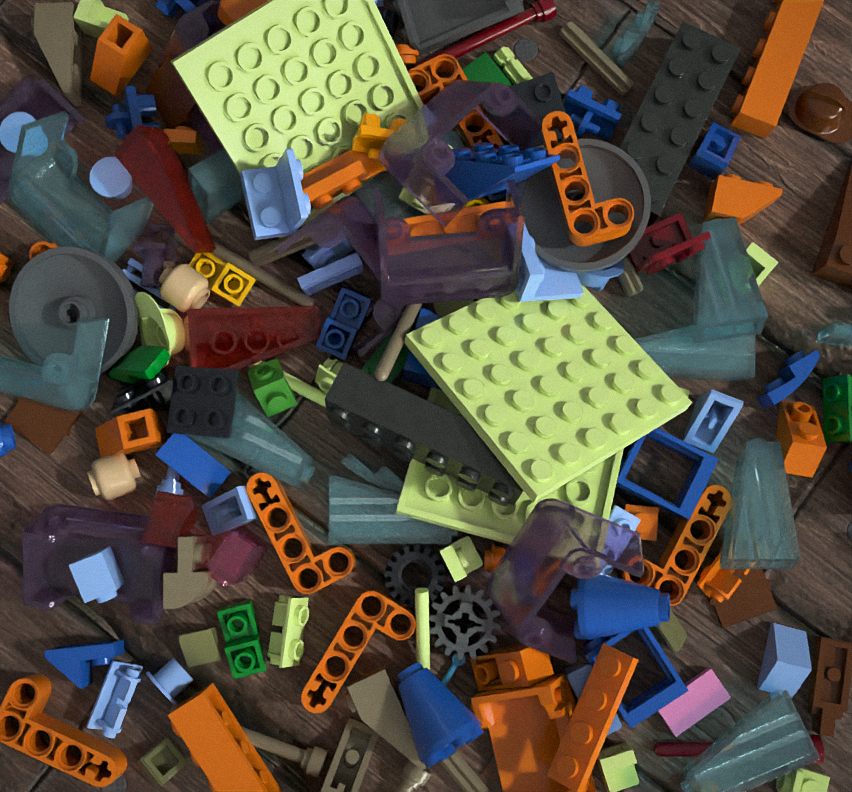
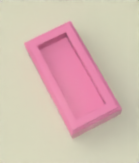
(703, 697)

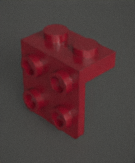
(665, 242)

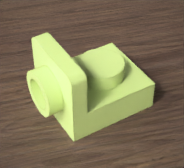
(461, 558)
(803, 781)

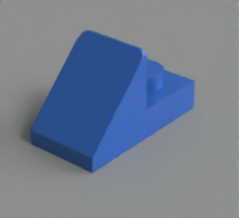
(714, 151)
(77, 659)

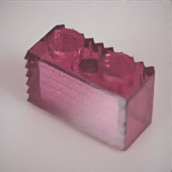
(235, 558)

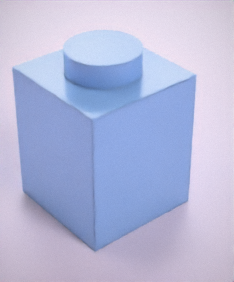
(97, 575)

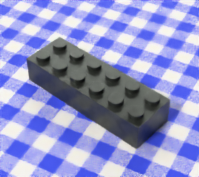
(677, 108)
(417, 432)

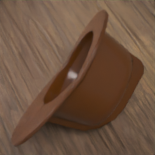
(822, 111)

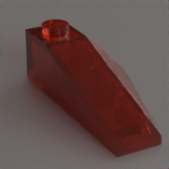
(162, 177)
(246, 335)

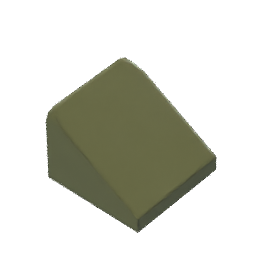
(671, 633)
(200, 646)
(162, 762)

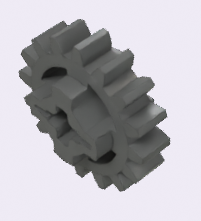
(462, 636)

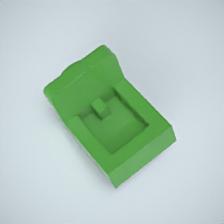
(271, 387)

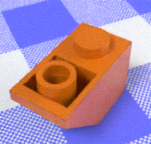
(119, 55)
(738, 198)
(131, 433)
(800, 438)
(511, 667)

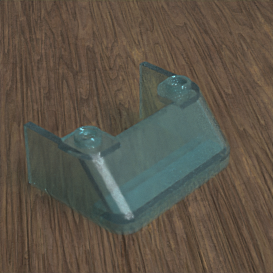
(61, 203)
(65, 378)

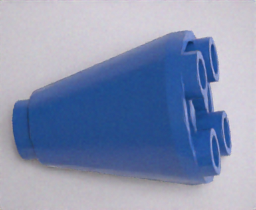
(616, 606)
(435, 715)

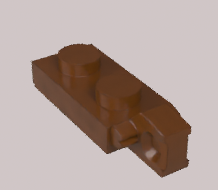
(829, 683)

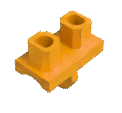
(371, 137)

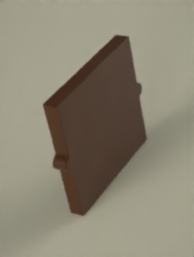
(171, 95)
(42, 423)
(747, 601)

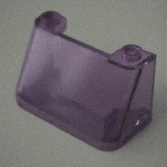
(71, 532)

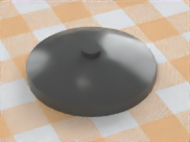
(611, 176)
(69, 288)

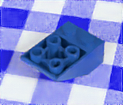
(487, 169)

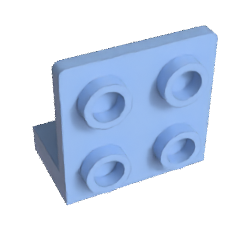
(276, 198)
(542, 281)

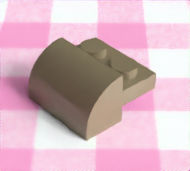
(192, 579)

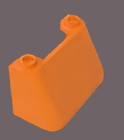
(527, 731)

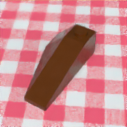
(835, 253)

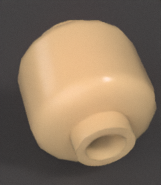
(184, 287)
(113, 476)

